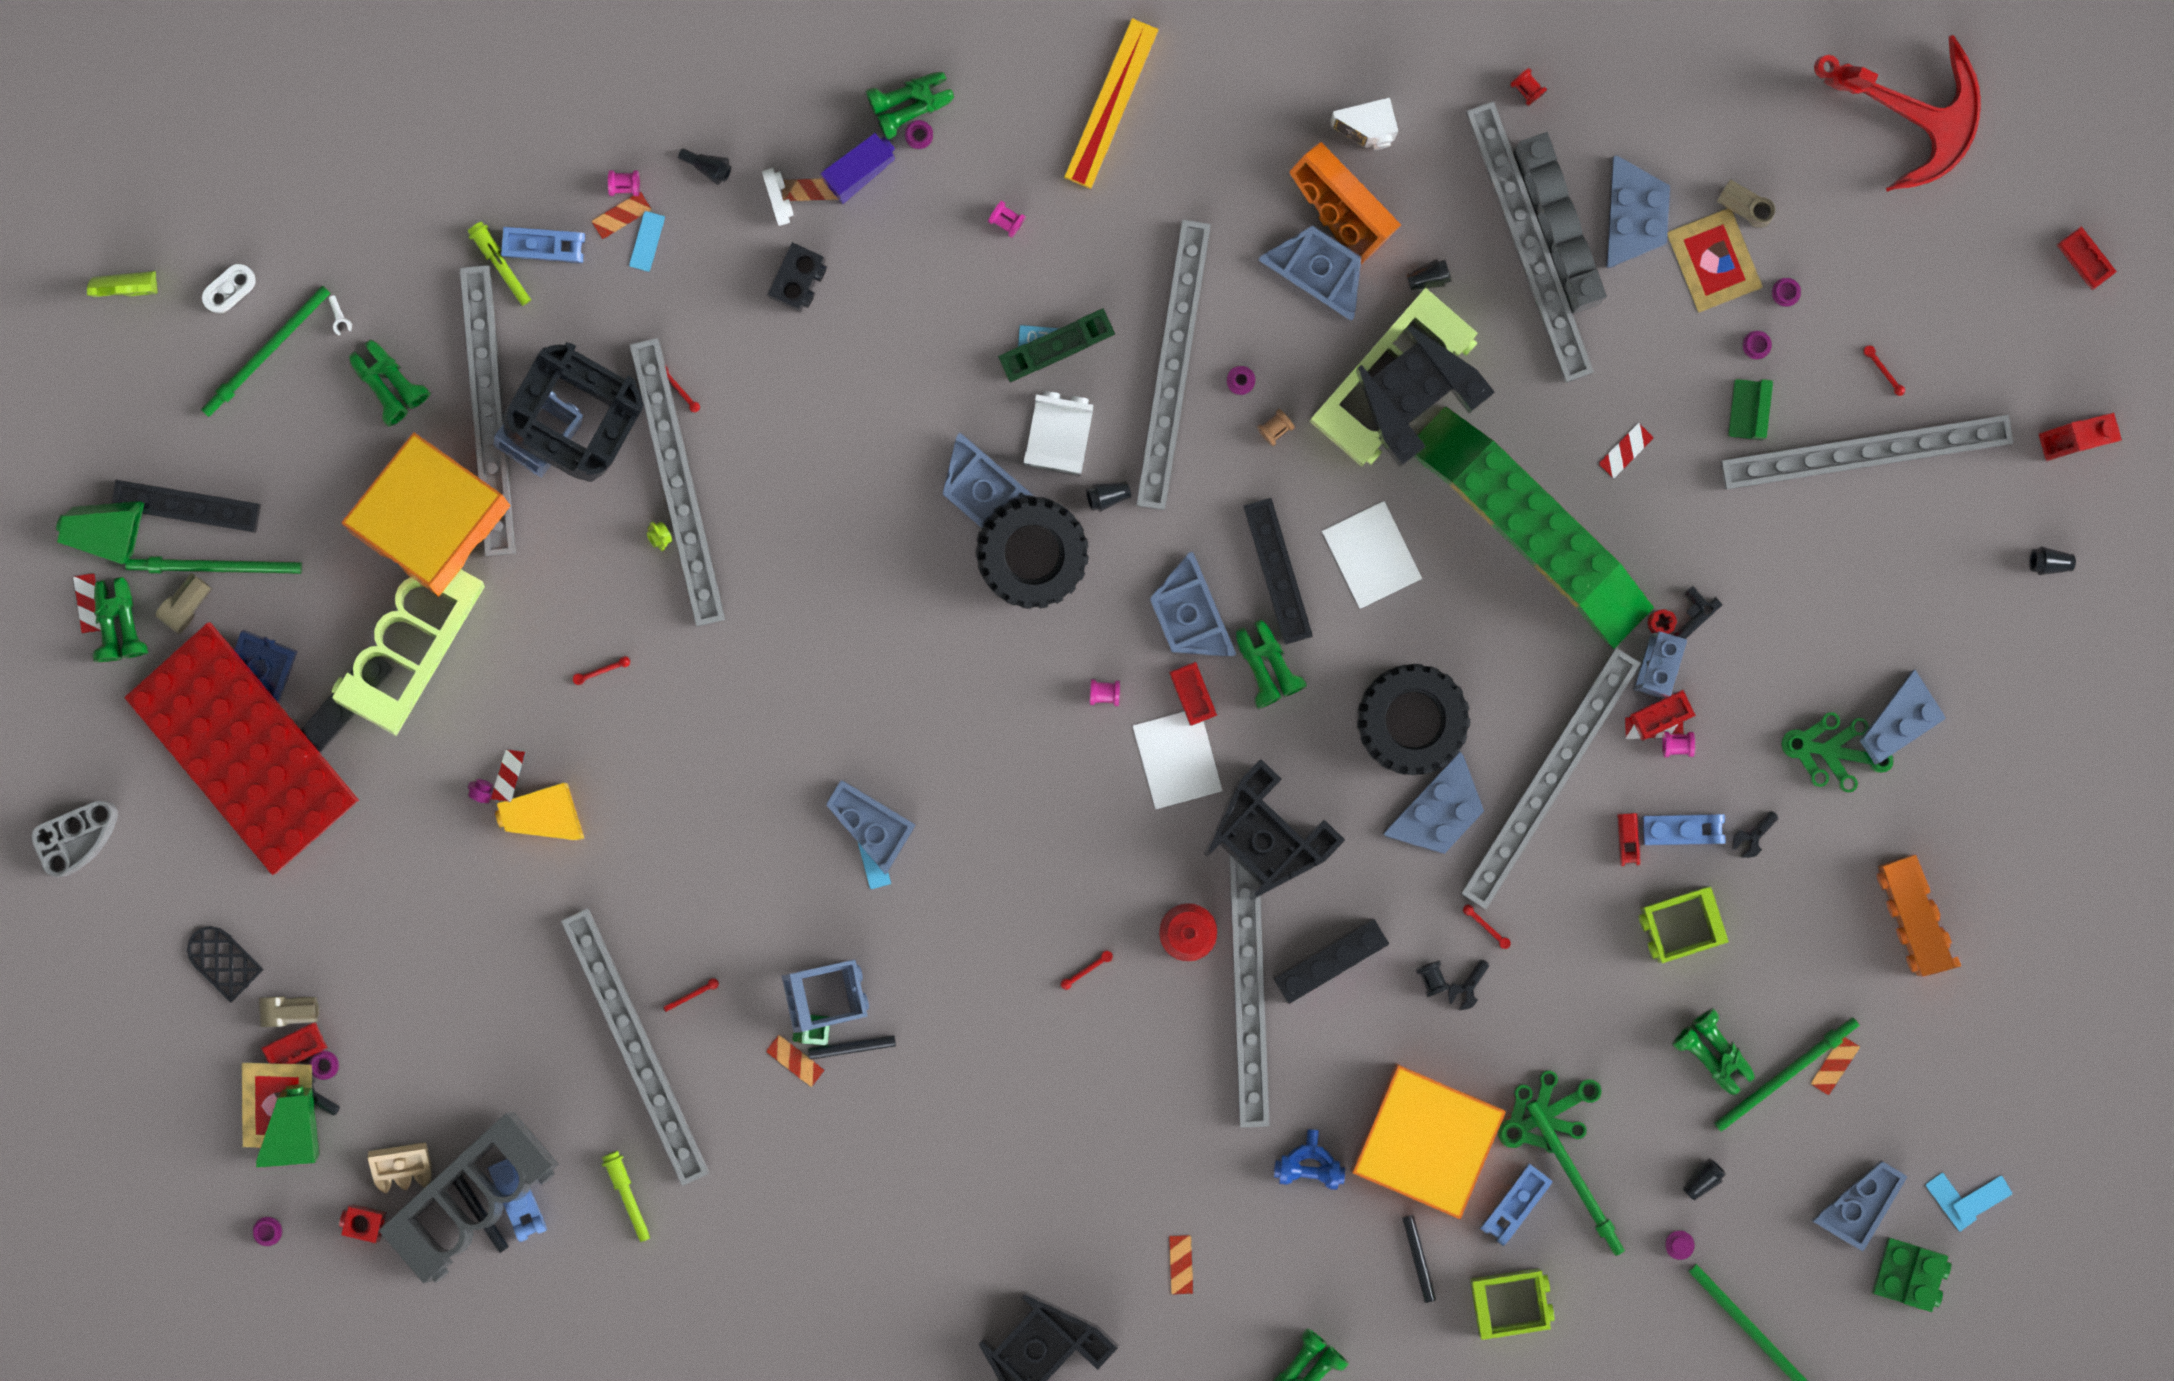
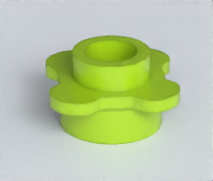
(659, 535)

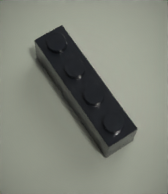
(1331, 961)

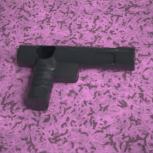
(1697, 612)

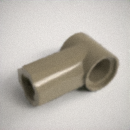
(1743, 203)
(179, 610)
(282, 1011)

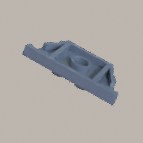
(1635, 213)
(1320, 268)
(977, 482)
(1189, 613)
(1440, 810)

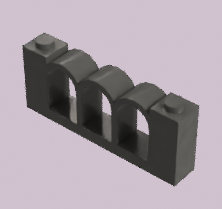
(1559, 223)
(414, 1242)

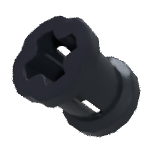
(1433, 978)

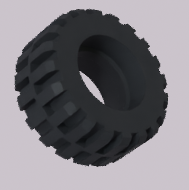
(1070, 563)
(1452, 711)

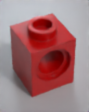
(375, 1222)

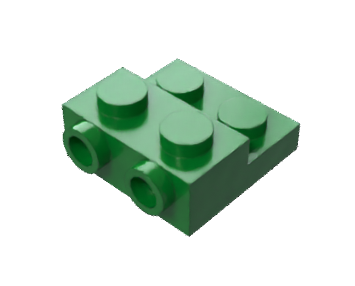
(1911, 1275)

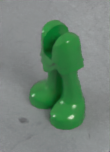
(918, 90)
(386, 368)
(106, 612)
(1269, 651)
(1729, 1057)
(1312, 1346)

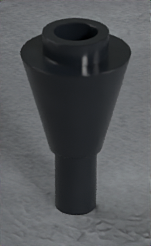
(713, 167)

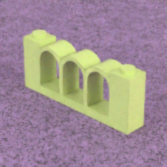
(1433, 318)
(377, 706)

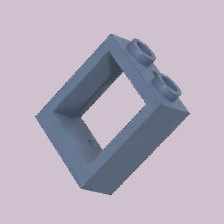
(564, 411)
(1665, 656)
(797, 999)

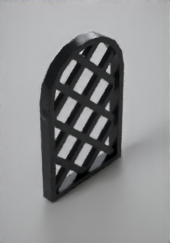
(203, 970)

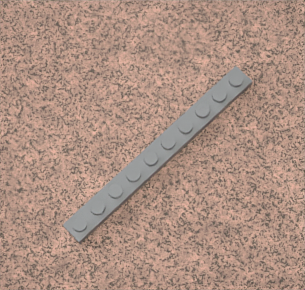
(1529, 242)
(1173, 365)
(486, 397)
(1866, 452)
(677, 482)
(1550, 778)
(1249, 998)
(635, 1047)

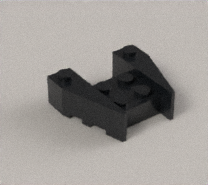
(1414, 385)
(1263, 839)
(1046, 1342)

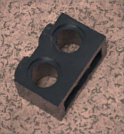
(790, 275)

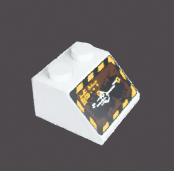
(1367, 123)

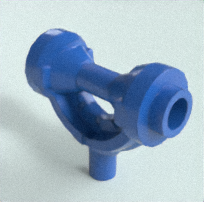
(1328, 1173)

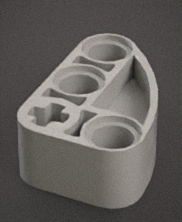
(74, 848)

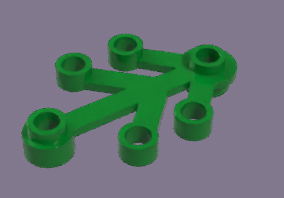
(1830, 751)
(1549, 1111)

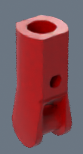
(1628, 834)

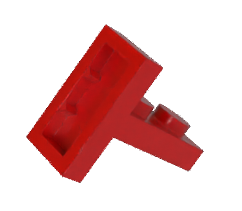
(2080, 436)

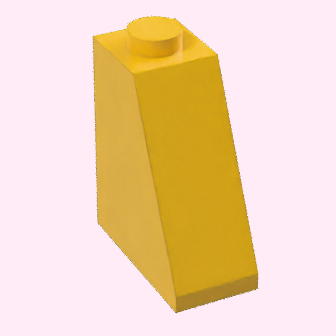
(542, 813)

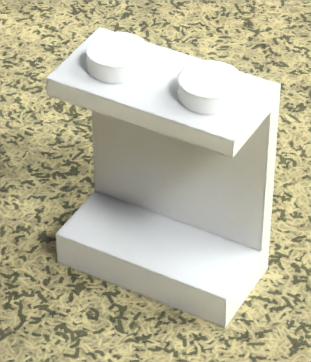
(1059, 433)

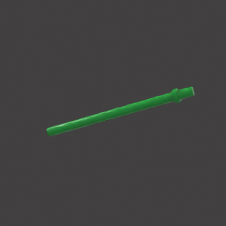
(1746, 1324)

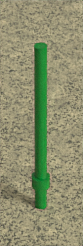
(226, 391)
(157, 565)
(1832, 1039)
(1603, 1226)

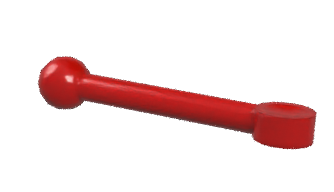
(1869, 351)
(693, 405)
(579, 679)
(1504, 942)
(1105, 957)
(712, 984)

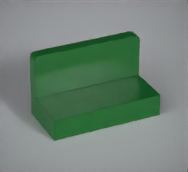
(1750, 409)

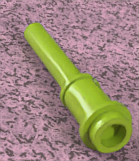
(490, 249)
(621, 1181)

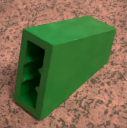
(102, 529)
(291, 1130)

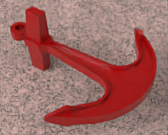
(1949, 127)

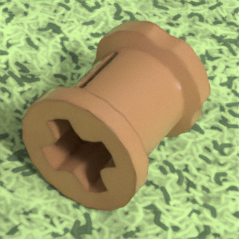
(1275, 427)

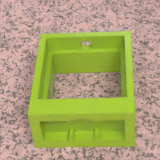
(1711, 915)
(1482, 1314)

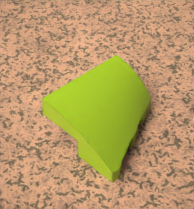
(127, 284)

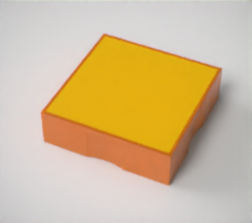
(426, 513)
(1428, 1141)

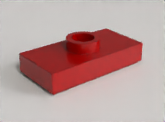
(2086, 258)
(1193, 693)
(1662, 715)
(295, 1046)

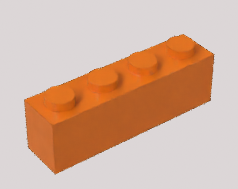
(1343, 202)
(1916, 917)

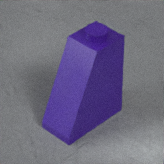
(858, 167)

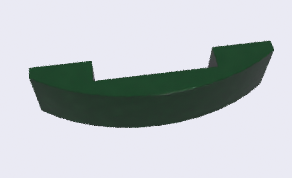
(1056, 345)

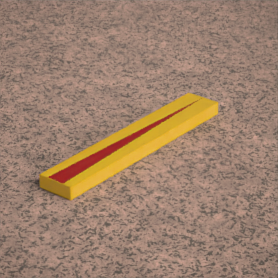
(1111, 103)

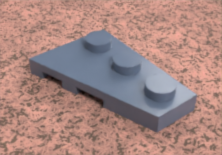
(1904, 719)
(871, 824)
(1862, 1206)

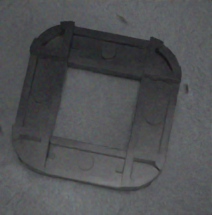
(554, 448)

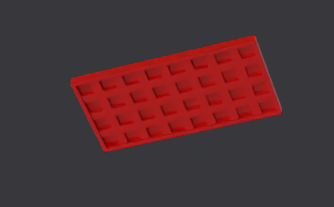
(241, 748)

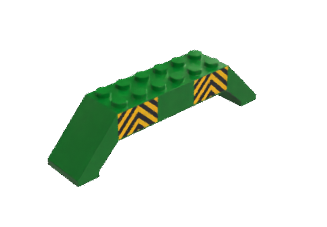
(1534, 525)

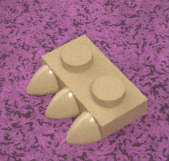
(400, 1164)

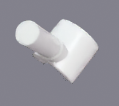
(338, 315)

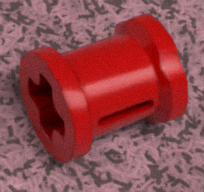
(1528, 87)
(1663, 614)

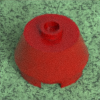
(1188, 932)

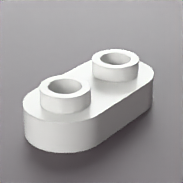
(781, 207)
(228, 287)

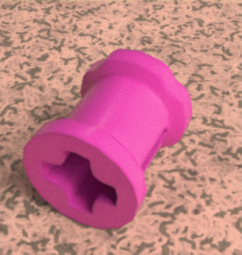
(623, 183)
(1011, 227)
(1104, 692)
(1678, 744)

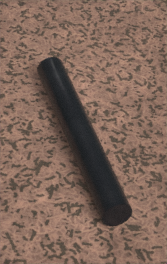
(852, 1047)
(480, 1213)
(1419, 1258)

